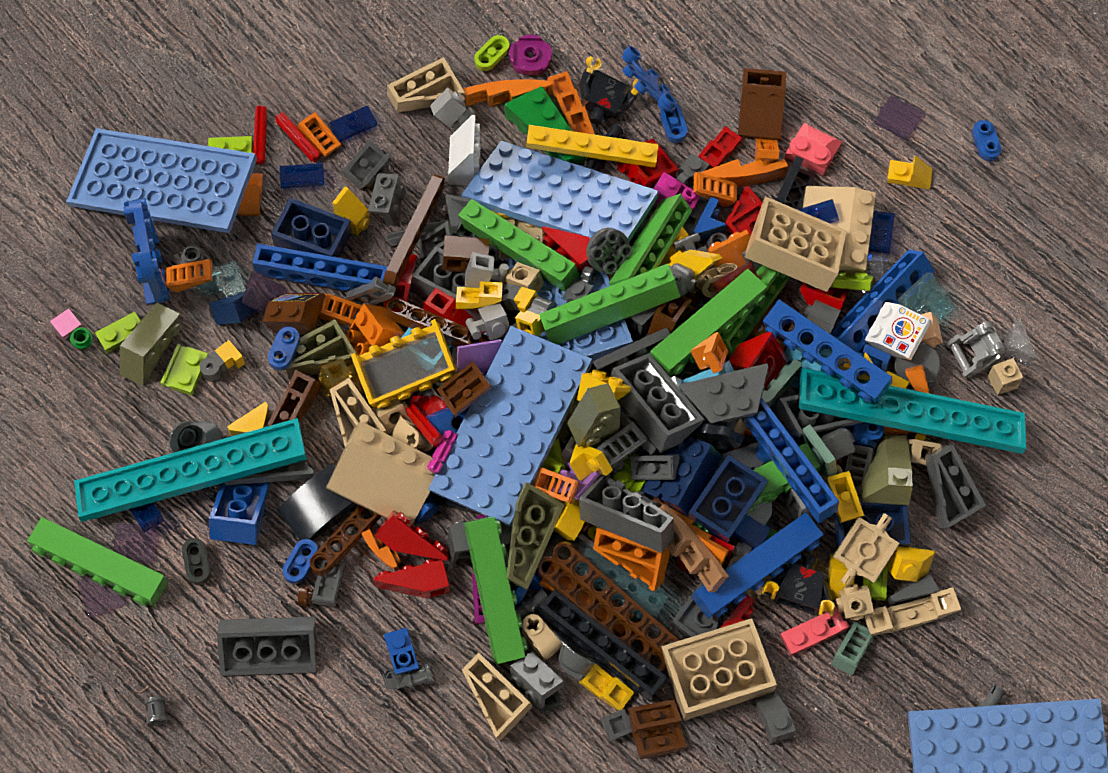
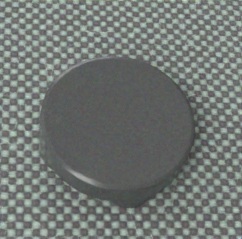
(608, 250)
(924, 356)

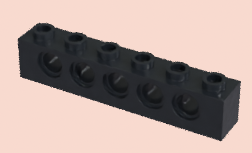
(602, 645)

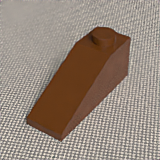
(296, 399)

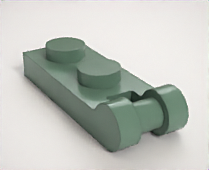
(777, 387)

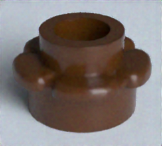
(304, 596)

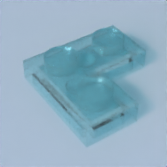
(224, 278)
(927, 294)

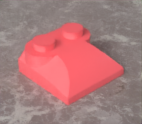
(814, 147)

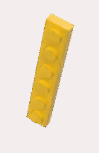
(592, 146)

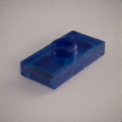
(353, 123)
(302, 175)
(824, 211)
(881, 232)
(147, 516)

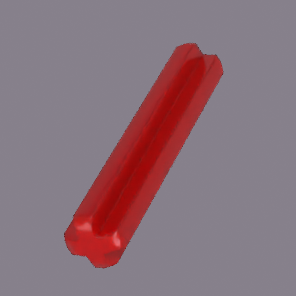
(260, 128)
(298, 137)
(424, 425)

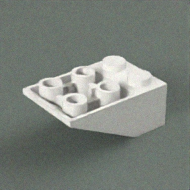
(464, 153)

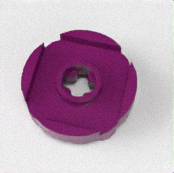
(533, 65)

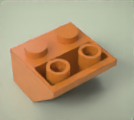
(731, 249)
(371, 328)

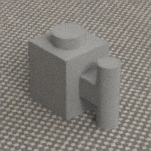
(451, 107)
(482, 269)
(492, 321)

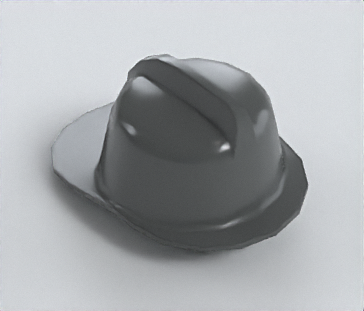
(192, 434)
(573, 658)

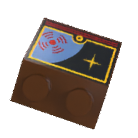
(294, 311)

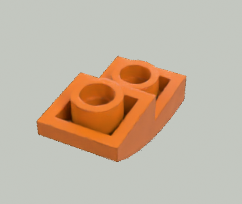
(385, 555)

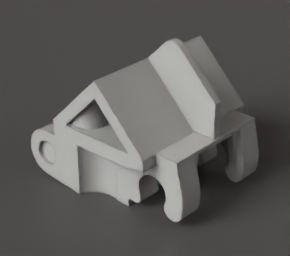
(984, 343)

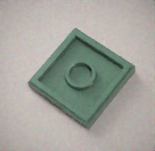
(821, 452)

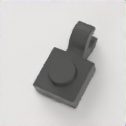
(689, 167)
(581, 288)

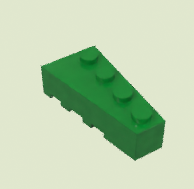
(539, 110)

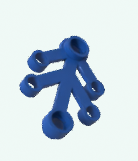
(647, 80)

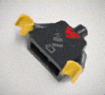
(603, 93)
(802, 588)

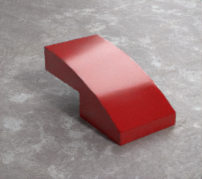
(721, 147)

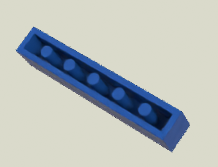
(759, 564)

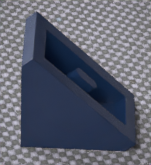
(231, 309)

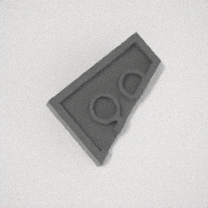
(692, 620)

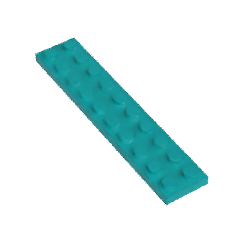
(916, 412)
(189, 470)

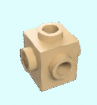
(858, 609)

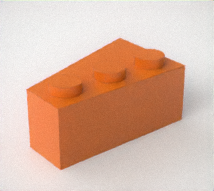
(637, 559)

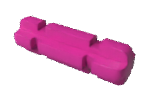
(442, 452)

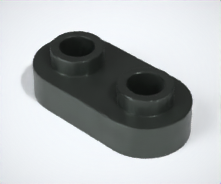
(197, 562)

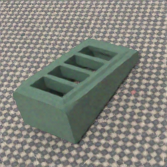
(846, 661)

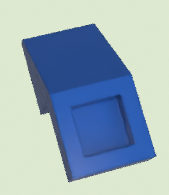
(401, 651)

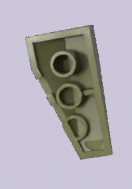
(889, 473)
(532, 528)

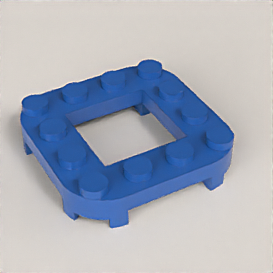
(147, 257)

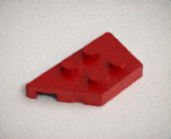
(744, 212)

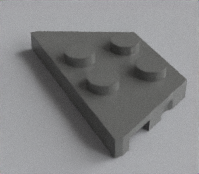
(630, 351)
(728, 395)
(294, 471)

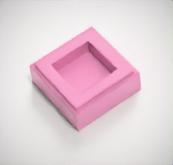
(65, 324)

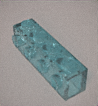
(635, 587)

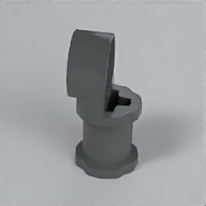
(412, 678)

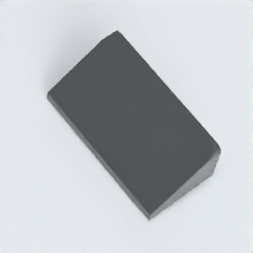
(654, 467)

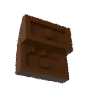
(464, 388)
(657, 729)

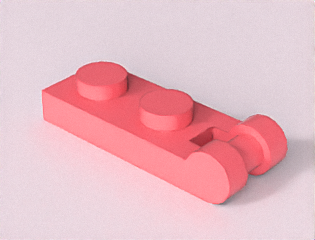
(813, 632)

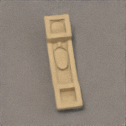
(912, 613)

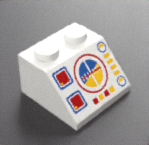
(898, 331)

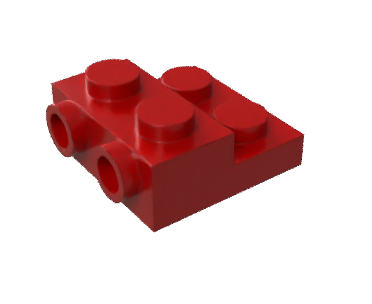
(647, 175)

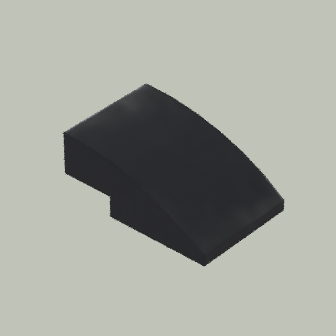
(314, 507)

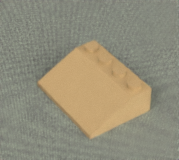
(855, 216)
(796, 244)
(382, 473)
(718, 669)

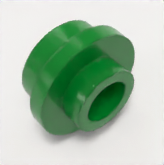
(77, 334)

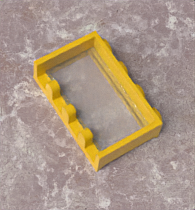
(404, 365)

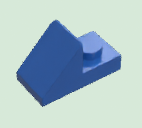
(708, 222)

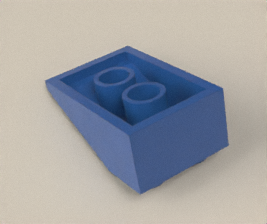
(238, 512)

